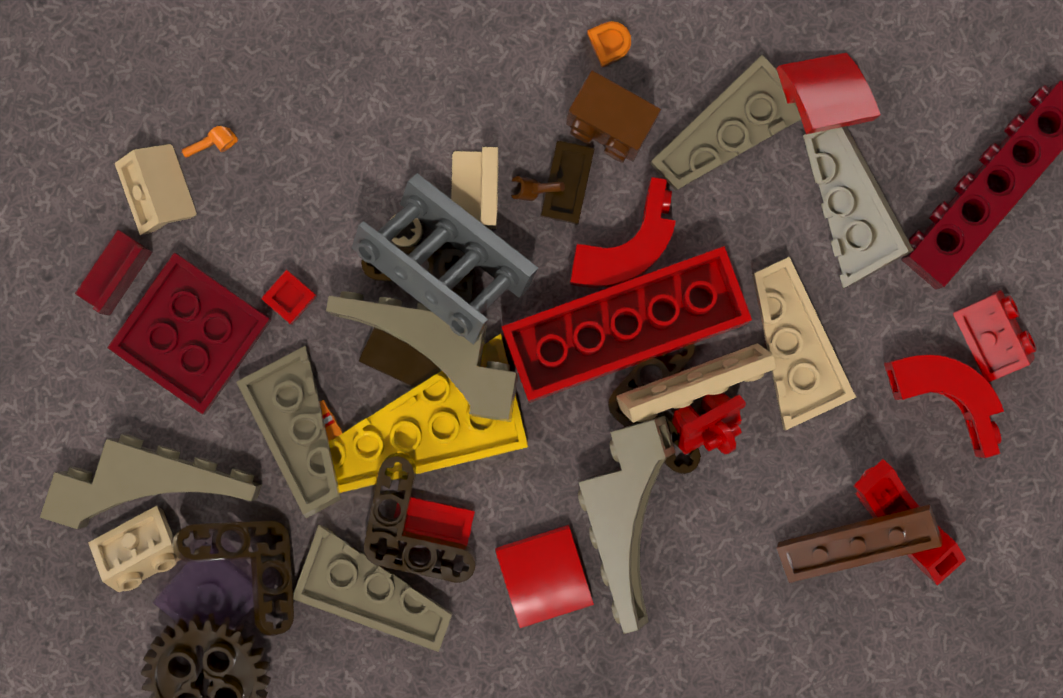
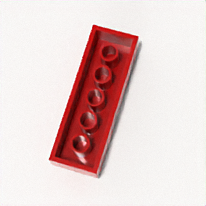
(626, 324)

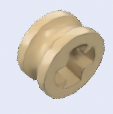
(404, 242)

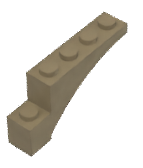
(486, 389)
(133, 472)
(617, 511)

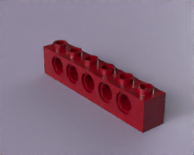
(1041, 149)

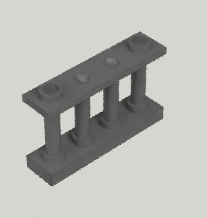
(465, 233)

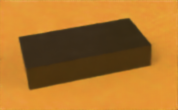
(572, 166)
(397, 359)

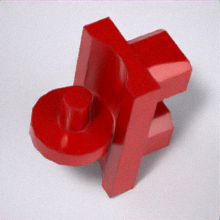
(712, 429)

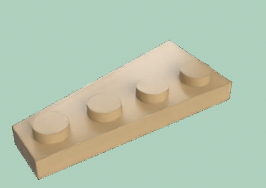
(807, 369)

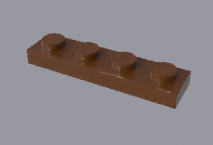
(859, 543)

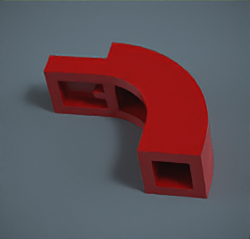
(612, 266)
(960, 384)
(885, 494)

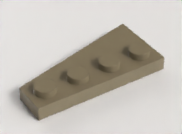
(733, 123)
(858, 214)
(292, 422)
(350, 586)

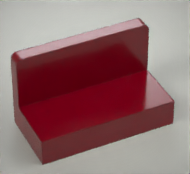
(113, 273)

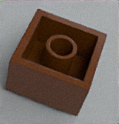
(611, 117)

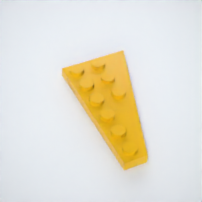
(427, 425)

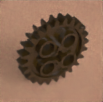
(172, 679)

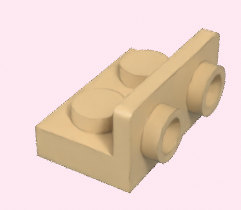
(134, 550)

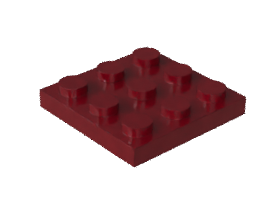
(189, 333)

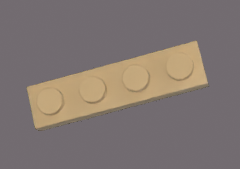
(707, 378)

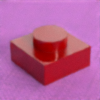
(289, 297)

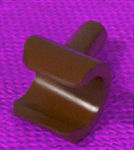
(532, 188)

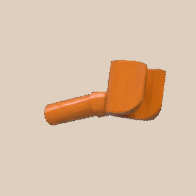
(219, 135)

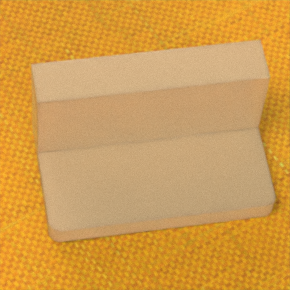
(477, 184)
(155, 187)

